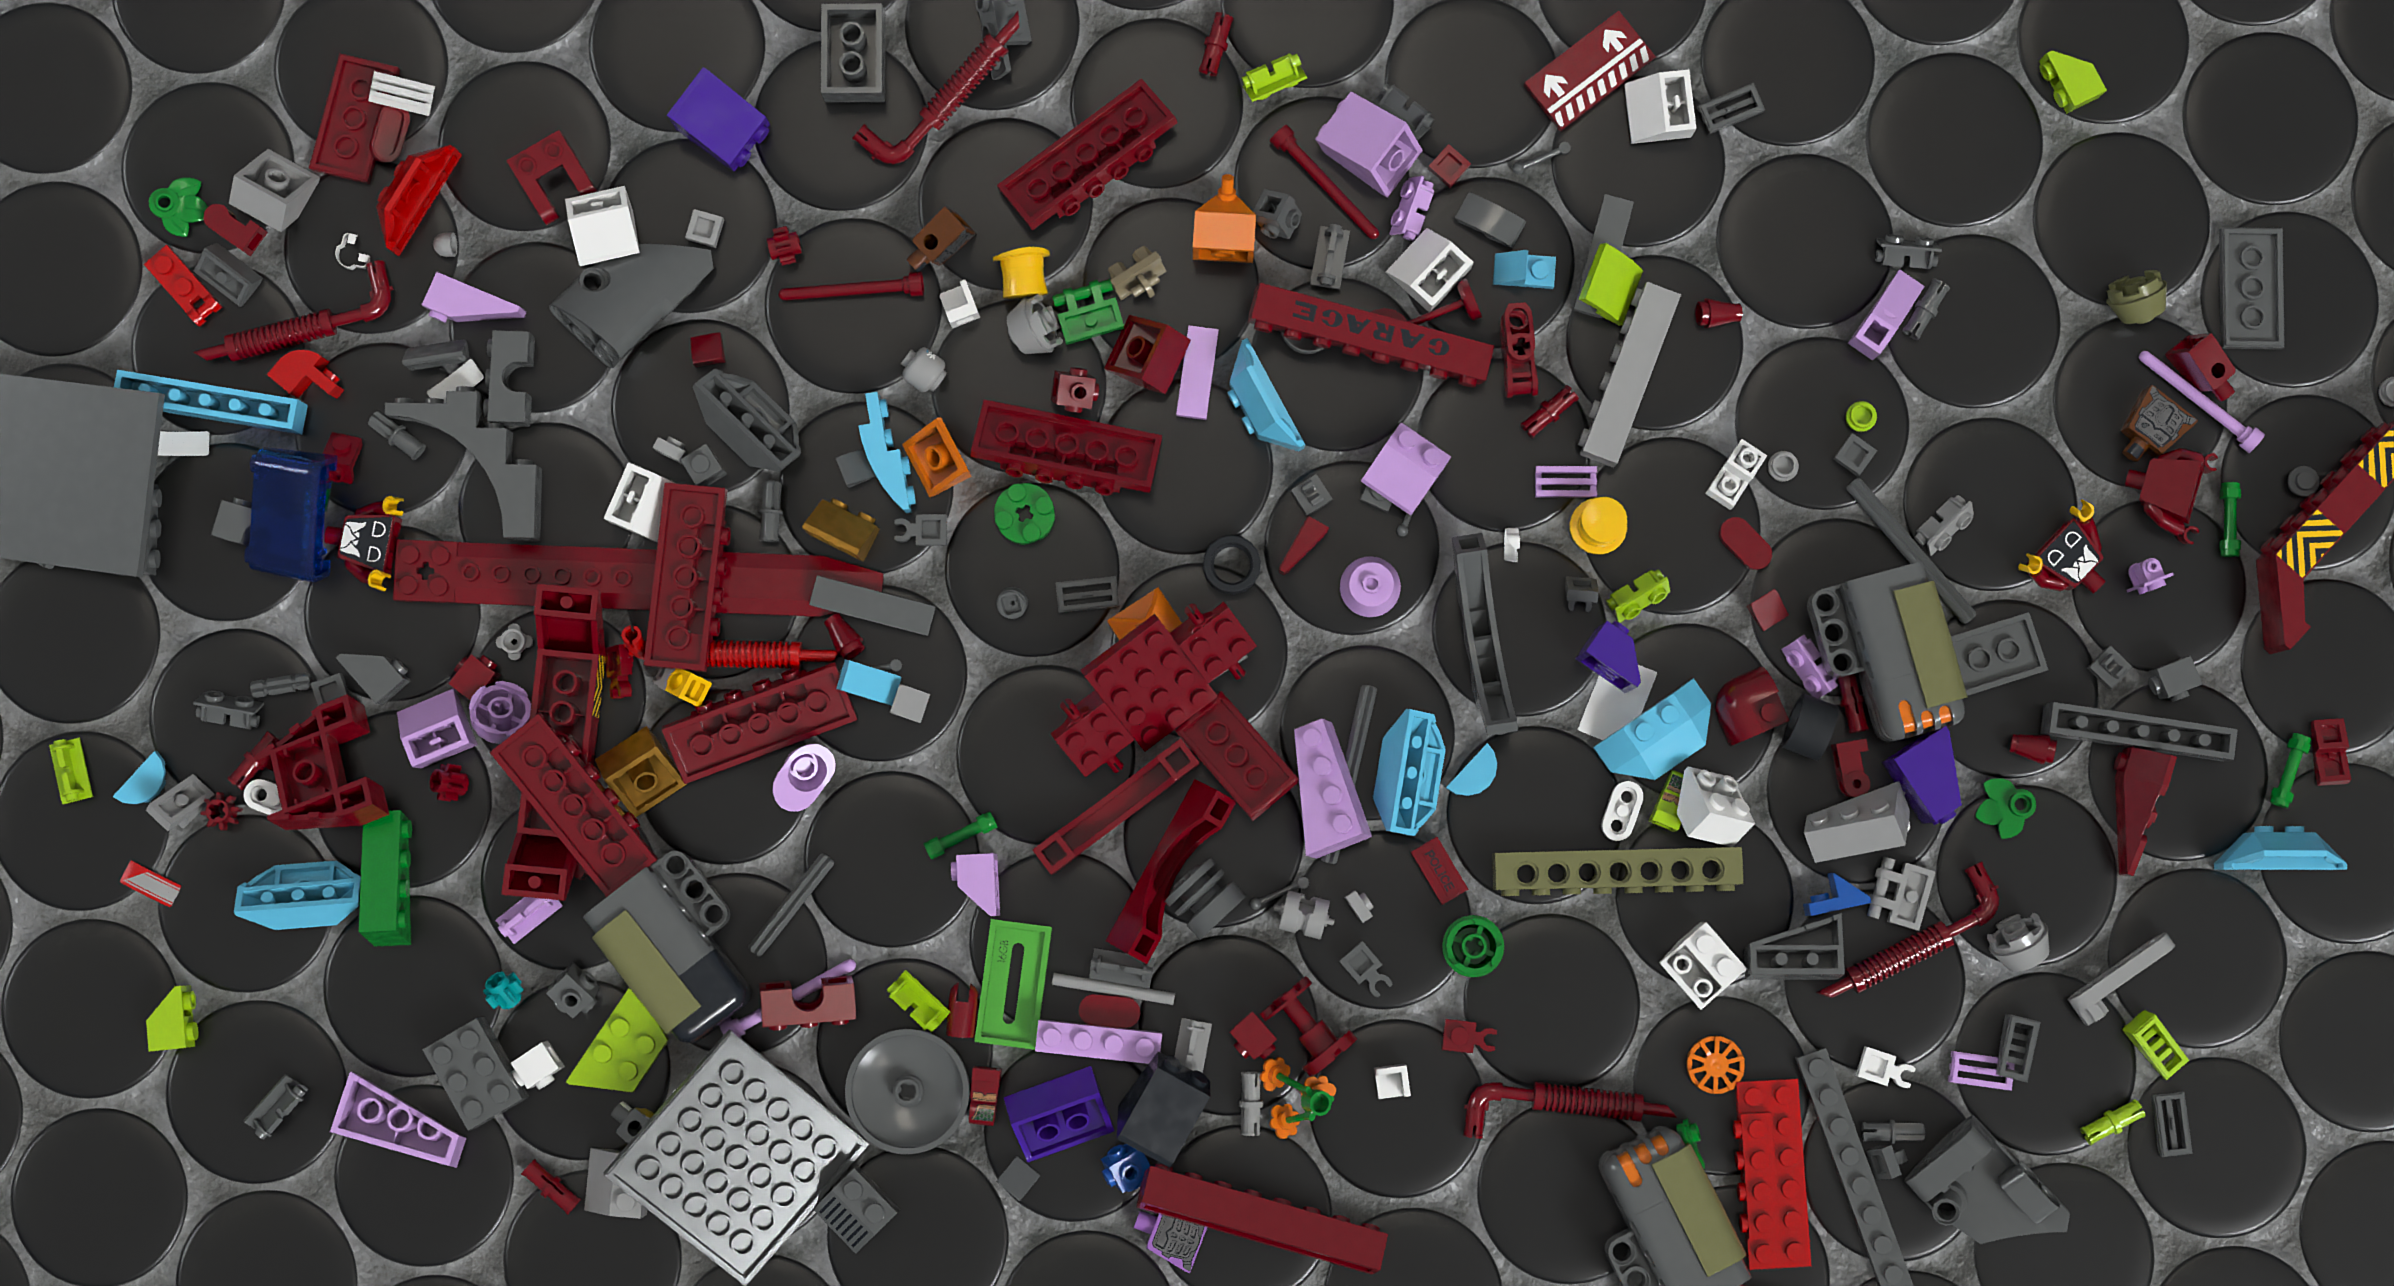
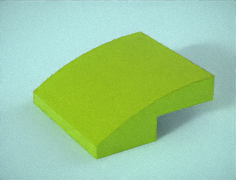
(1611, 283)

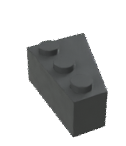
(1799, 954)

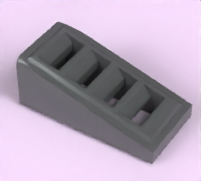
(2030, 1039)

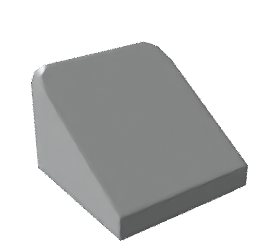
(910, 703)

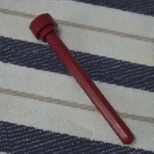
(1285, 140)
(910, 284)

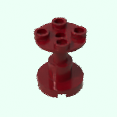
(1315, 1035)

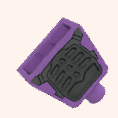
(1172, 1238)

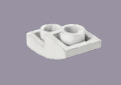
(1736, 474)

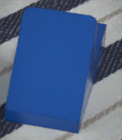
(1843, 896)

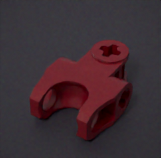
(1516, 366)

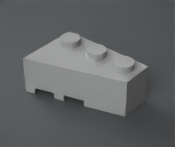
(1859, 825)

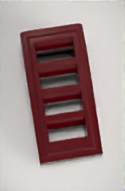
(1307, 538)

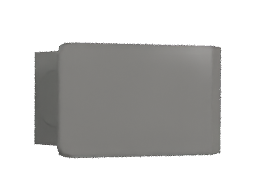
(180, 803)

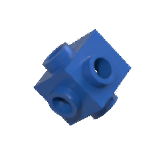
(1124, 1167)

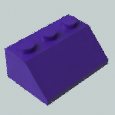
(1612, 656)
(1058, 1114)

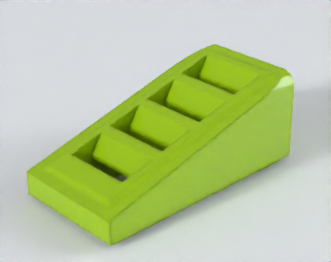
(2141, 1030)

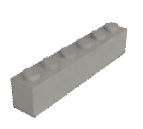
(1629, 375)

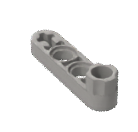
(2088, 1000)

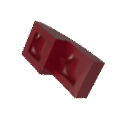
(2329, 752)

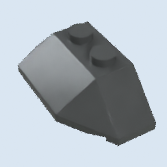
(748, 420)

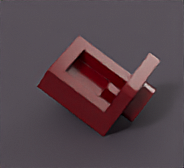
(347, 451)

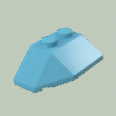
(1260, 402)
(1659, 735)
(1409, 772)
(2280, 851)
(299, 895)

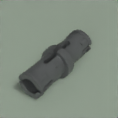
(1926, 309)

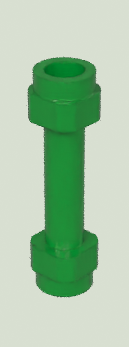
(2230, 545)
(2299, 745)
(937, 847)

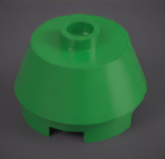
(1473, 946)

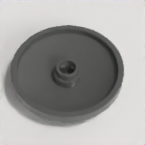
(907, 1091)

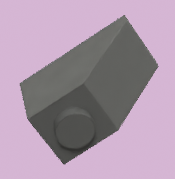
(376, 675)

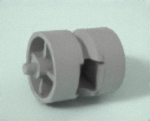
(1304, 914)

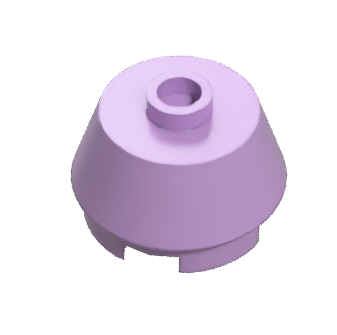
(1370, 586)

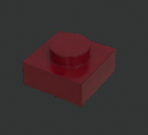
(1449, 166)

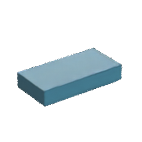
(868, 682)

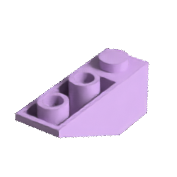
(1886, 315)

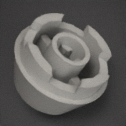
(1033, 326)
(2020, 942)

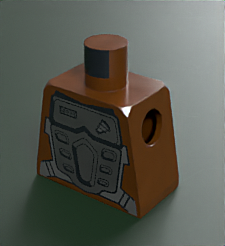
(951, 234)
(2154, 424)

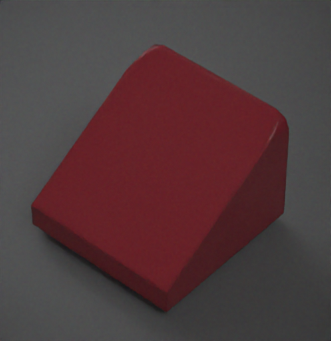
(707, 349)
(1768, 610)

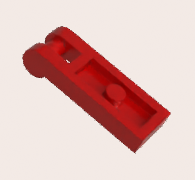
(182, 285)

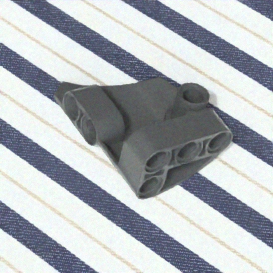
(629, 297)
(1987, 1187)

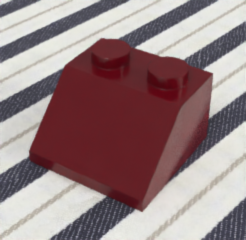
(1147, 353)

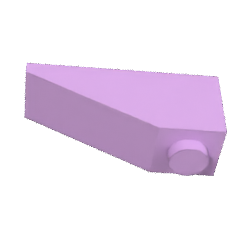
(465, 303)

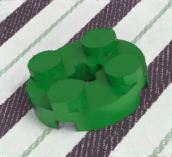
(1031, 529)

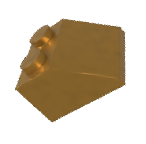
(841, 528)
(640, 772)

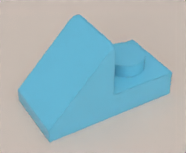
(1524, 270)

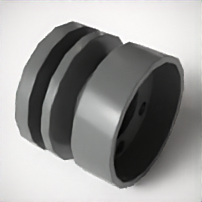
(1204, 898)

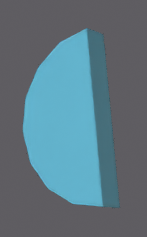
(1476, 774)
(145, 782)

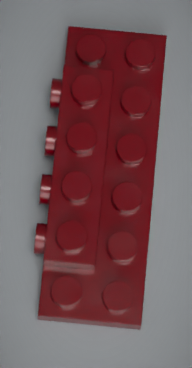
(1089, 156)
(1066, 449)
(687, 577)
(758, 721)
(575, 803)

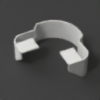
(351, 239)
(1511, 544)

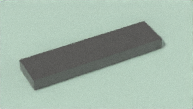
(1609, 229)
(872, 605)

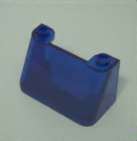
(289, 513)

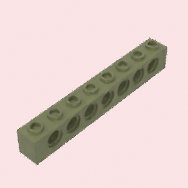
(1727, 861)

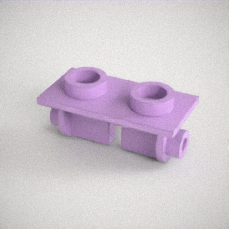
(1415, 194)
(2147, 576)
(1801, 657)
(526, 916)

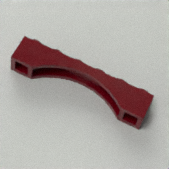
(1116, 807)
(1197, 818)

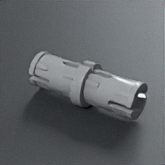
(1250, 1104)

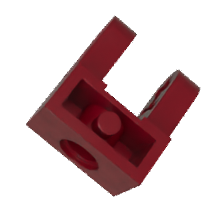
(539, 160)

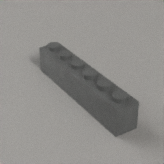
(2138, 731)

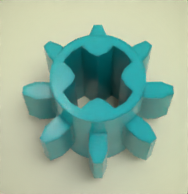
(503, 990)

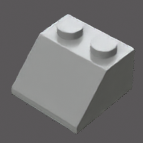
(272, 189)
(604, 1195)

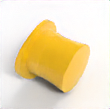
(1023, 272)
(1598, 525)

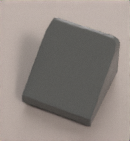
(855, 467)
(1018, 1178)

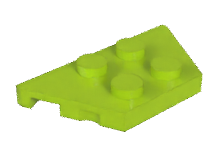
(622, 1049)

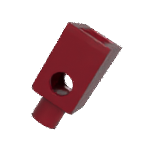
(2203, 364)

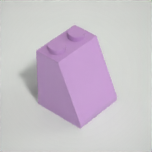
(1369, 143)

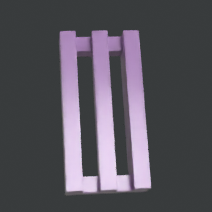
(1591, 481)
(1955, 1067)

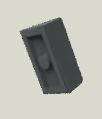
(227, 274)
(436, 355)

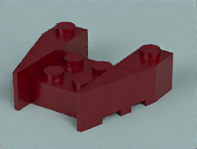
(312, 772)

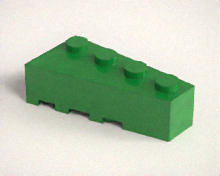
(386, 881)

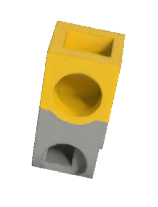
(683, 685)

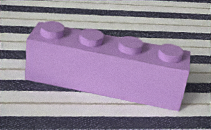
(1097, 1041)

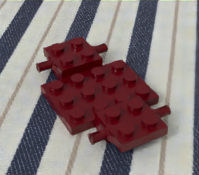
(1150, 685)

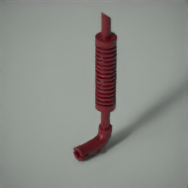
(946, 100)
(304, 328)
(1923, 944)
(1560, 1099)

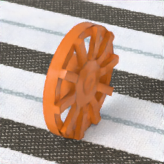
(1715, 1064)

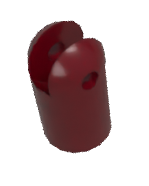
(962, 1015)

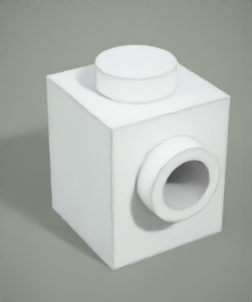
(537, 1066)

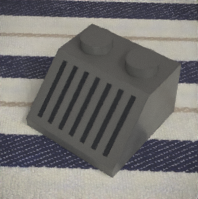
(856, 1209)

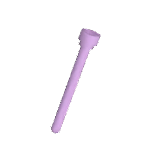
(2248, 437)
(740, 1025)

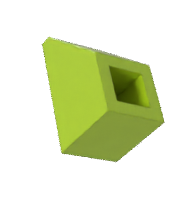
(2072, 79)
(172, 1021)

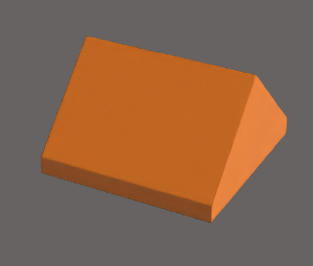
(936, 458)

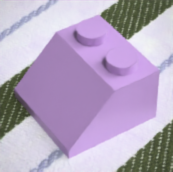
(1406, 468)
(979, 880)

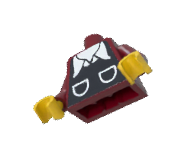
(369, 541)
(2069, 555)

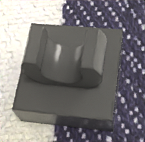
(1311, 495)
(1581, 590)
(2109, 667)
(1886, 1161)

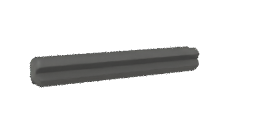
(791, 904)

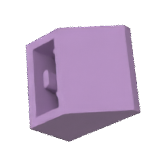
(435, 729)

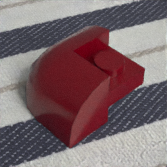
(1749, 706)

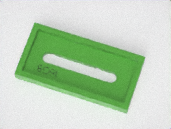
(990, 1022)

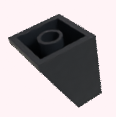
(1162, 1108)

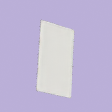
(1611, 708)

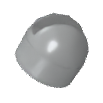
(445, 244)

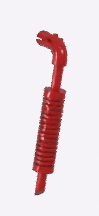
(742, 653)

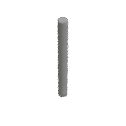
(1113, 988)

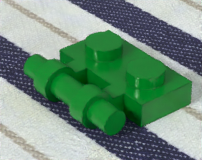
(1089, 320)

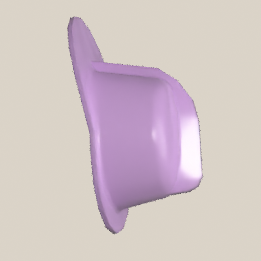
(803, 777)

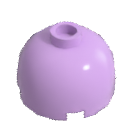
(499, 711)

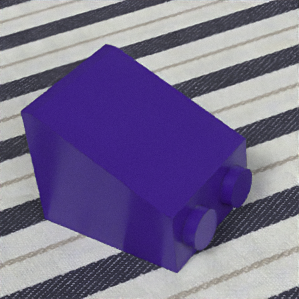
(718, 120)
(1928, 776)

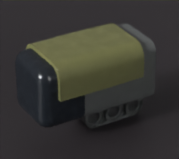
(666, 951)

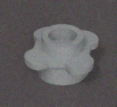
(505, 641)

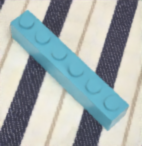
(220, 402)

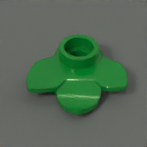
(184, 205)
(2001, 809)
(1690, 1133)

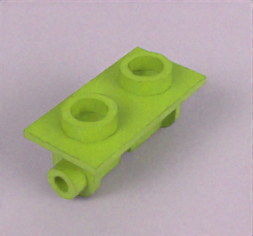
(1261, 84)
(1651, 590)
(70, 770)
(909, 992)

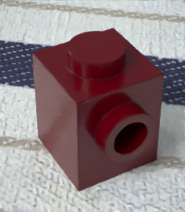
(473, 674)
(1253, 1037)

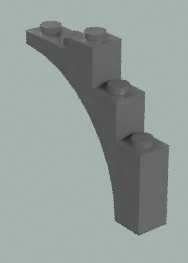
(516, 485)
(1481, 634)

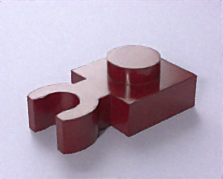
(618, 668)
(1462, 1036)

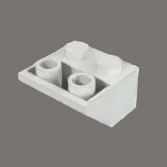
(1660, 107)
(602, 225)
(1430, 268)
(638, 502)
(1713, 807)
(1702, 964)

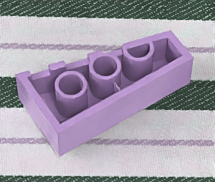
(387, 1121)

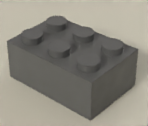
(853, 52)
(475, 1073)

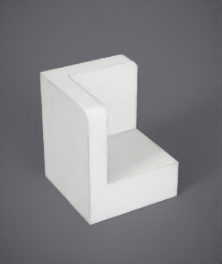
(959, 305)
(1392, 1081)

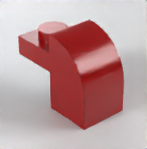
(301, 368)

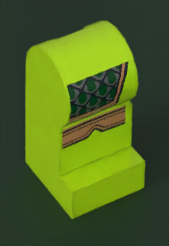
(1666, 807)

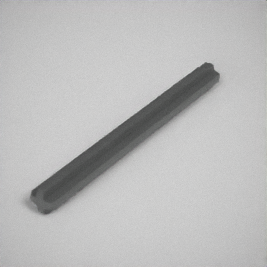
(1910, 549)
(1356, 742)

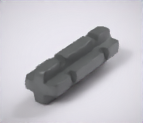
(281, 685)

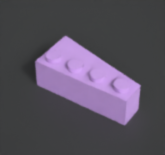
(1327, 792)

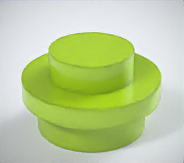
(1861, 416)

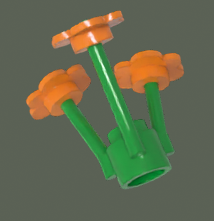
(1315, 1097)

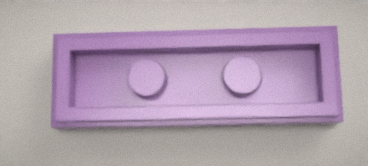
(1197, 373)

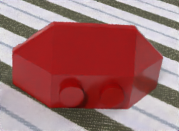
(412, 193)

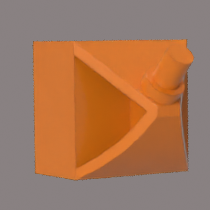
(1224, 227)
(1141, 610)

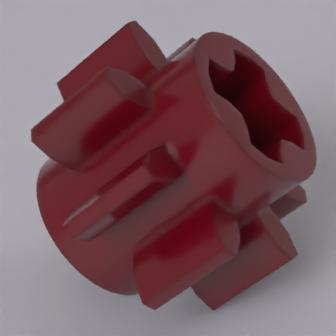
(784, 245)
(449, 782)
(229, 809)

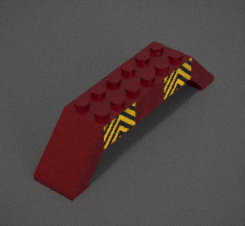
(2314, 533)
(569, 698)

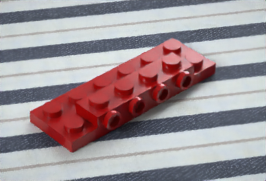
(1771, 1174)

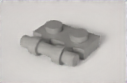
(1910, 895)

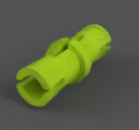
(2112, 1122)

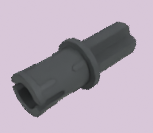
(396, 435)
(770, 511)
(1893, 1131)

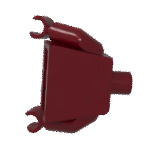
(2171, 489)

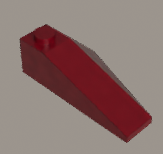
(2138, 783)

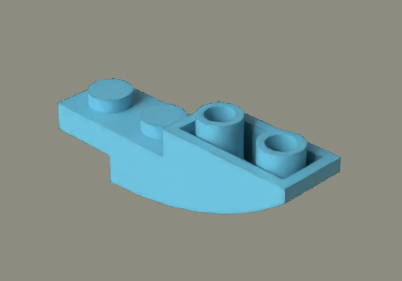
(887, 465)

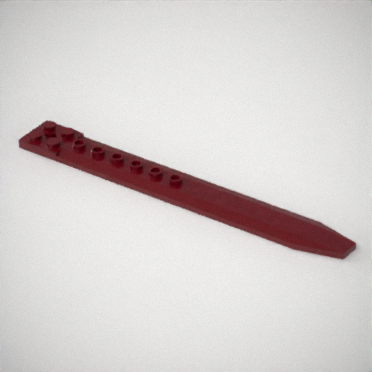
(624, 576)

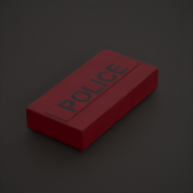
(1439, 870)

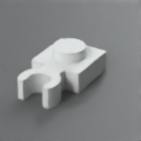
(1880, 1068)

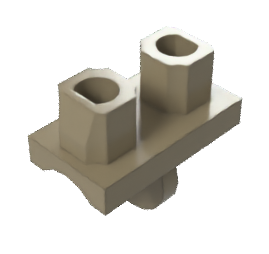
(1138, 277)

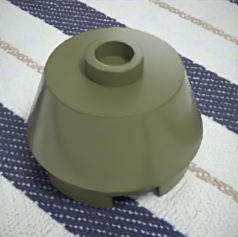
(2138, 298)

